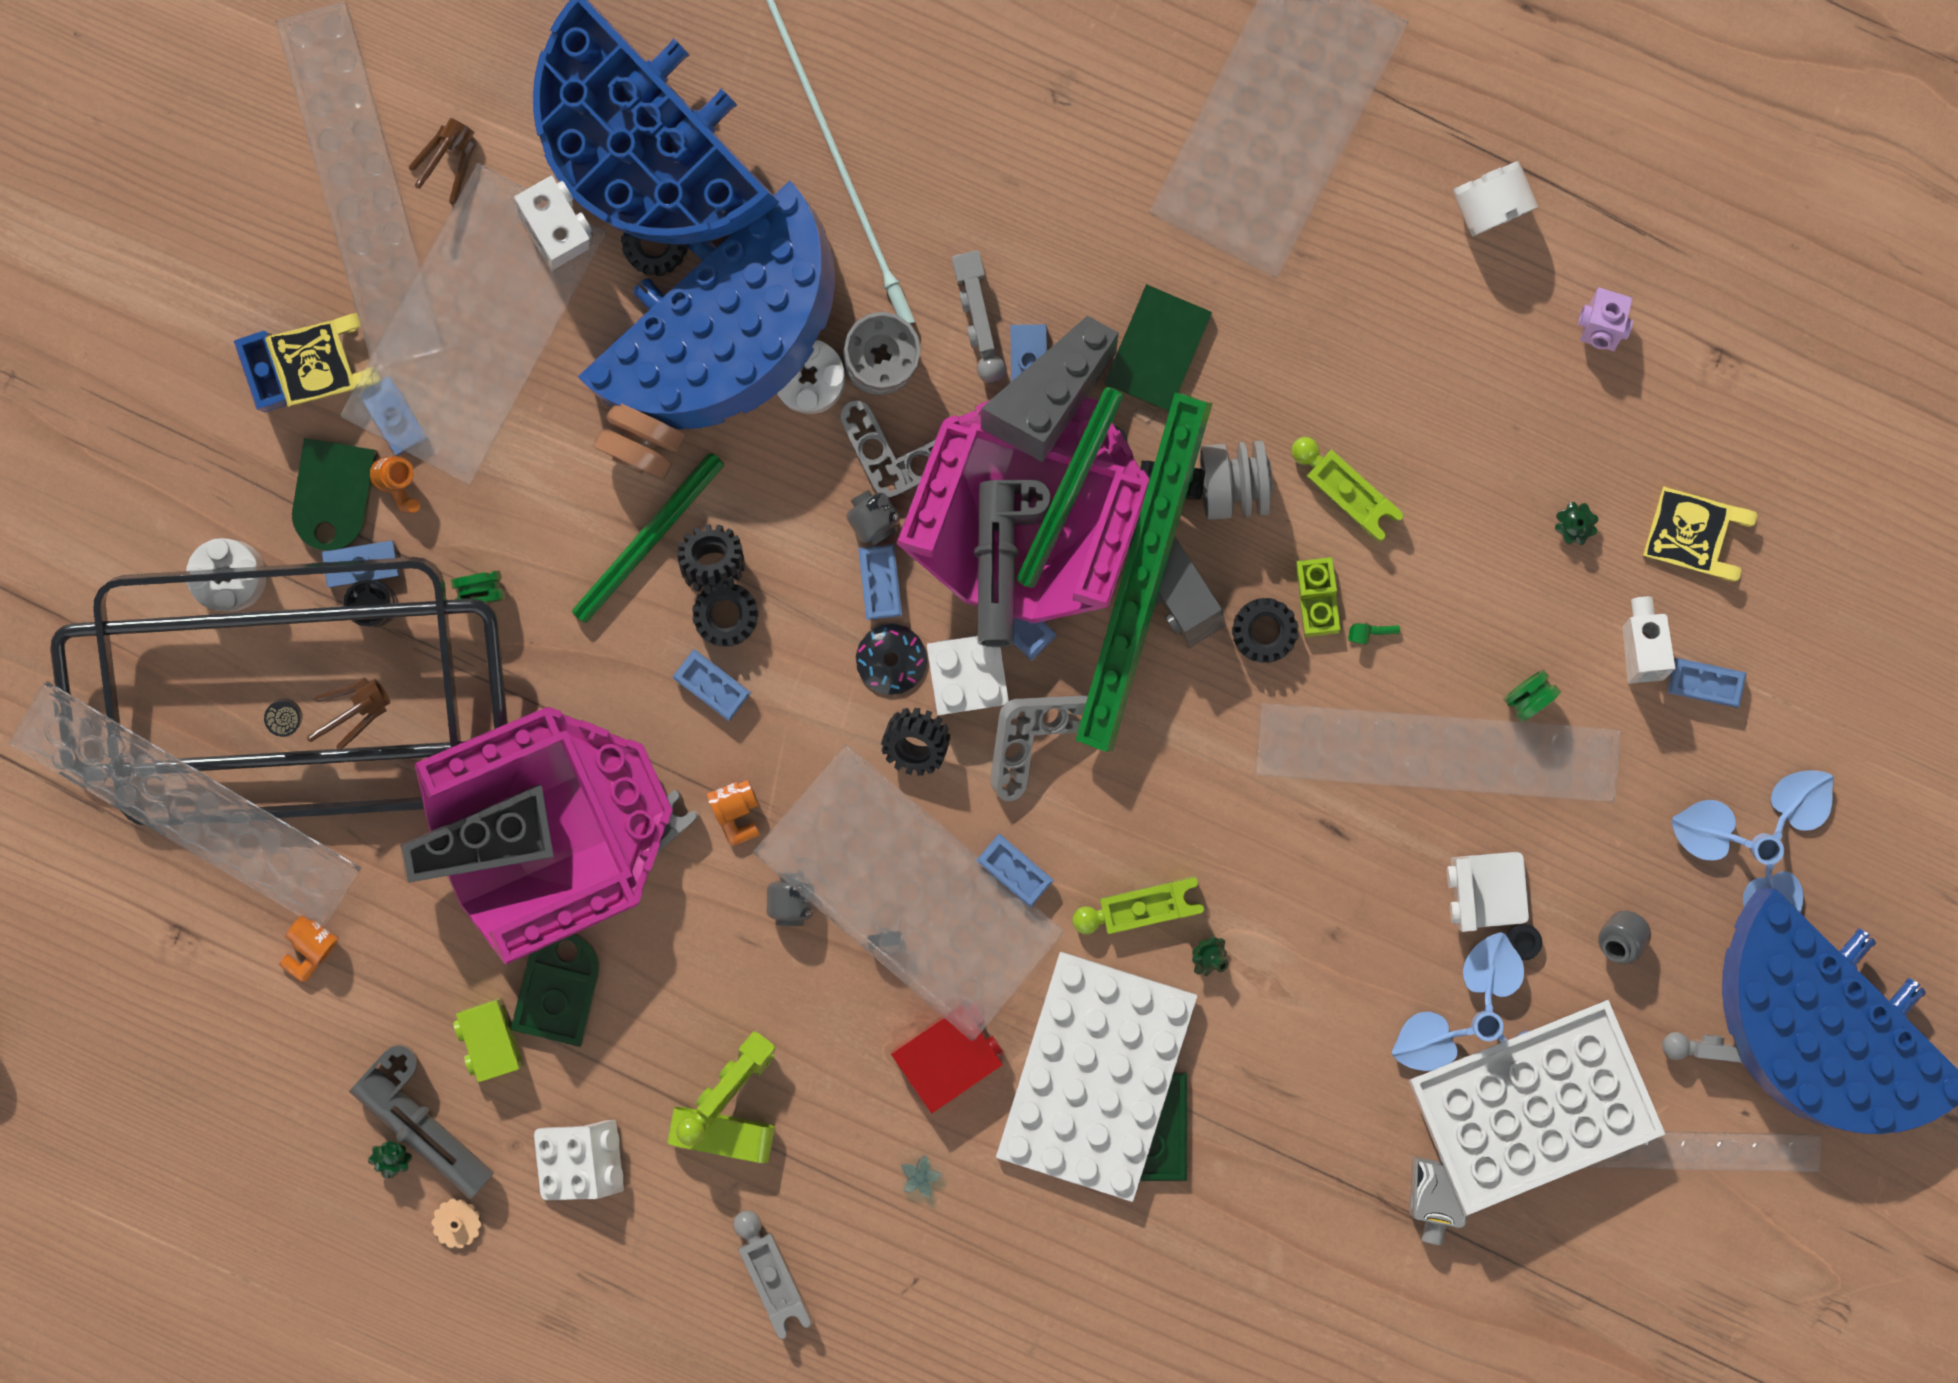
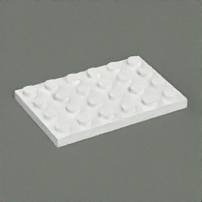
(1096, 1076)
(1536, 1107)

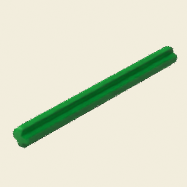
(1070, 487)
(648, 537)

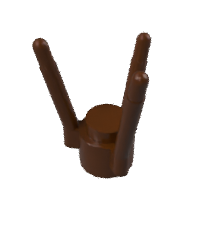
(450, 138)
(369, 699)

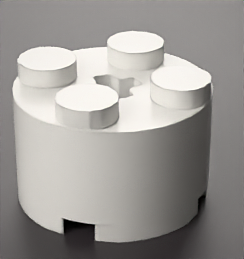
(1495, 198)
(829, 385)
(222, 594)

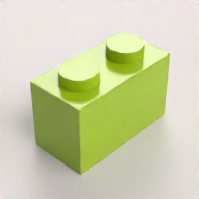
(488, 1040)

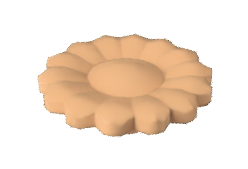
(456, 1223)

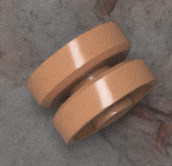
(639, 440)

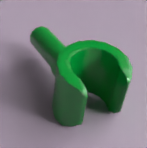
(1360, 633)

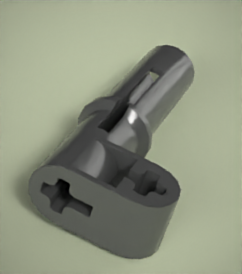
(998, 515)
(381, 1095)

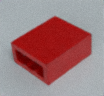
(946, 1062)

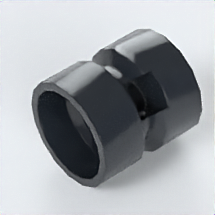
(370, 593)

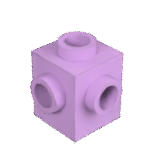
(1606, 319)

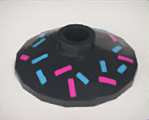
(895, 678)

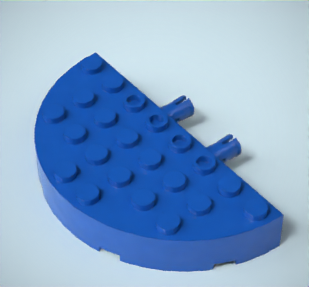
(632, 142)
(729, 327)
(1823, 1032)

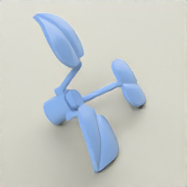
(1708, 825)
(1489, 968)

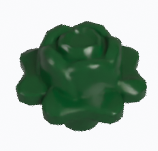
(1576, 523)
(1210, 956)
(390, 1159)

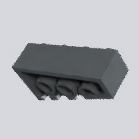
(1051, 390)
(1188, 599)
(489, 838)

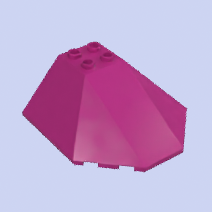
(1091, 545)
(600, 814)

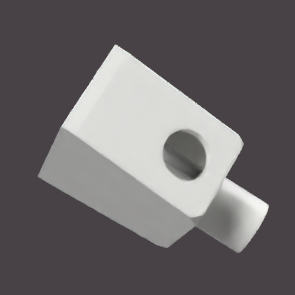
(1647, 658)

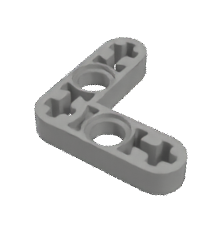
(899, 466)
(1028, 725)

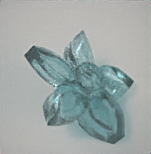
(920, 1176)

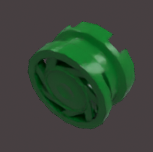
(479, 584)
(1532, 695)

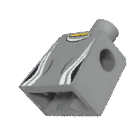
(1433, 1199)

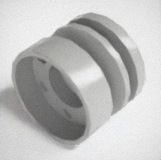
(868, 336)
(1235, 480)

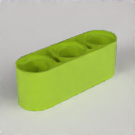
(728, 1136)

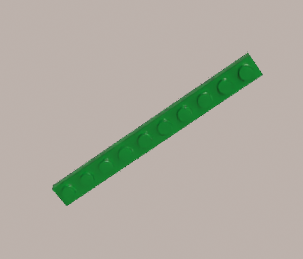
(1143, 571)

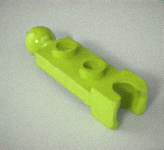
(1345, 487)
(1138, 908)
(753, 1057)

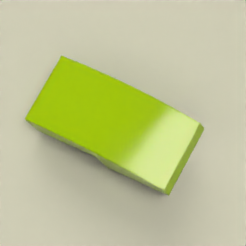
(1318, 597)

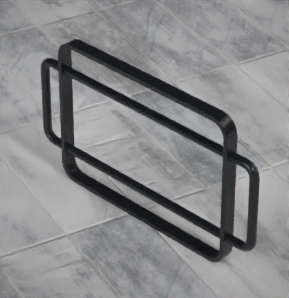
(441, 607)

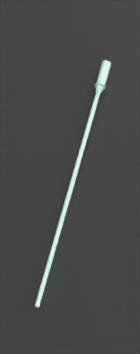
(891, 283)

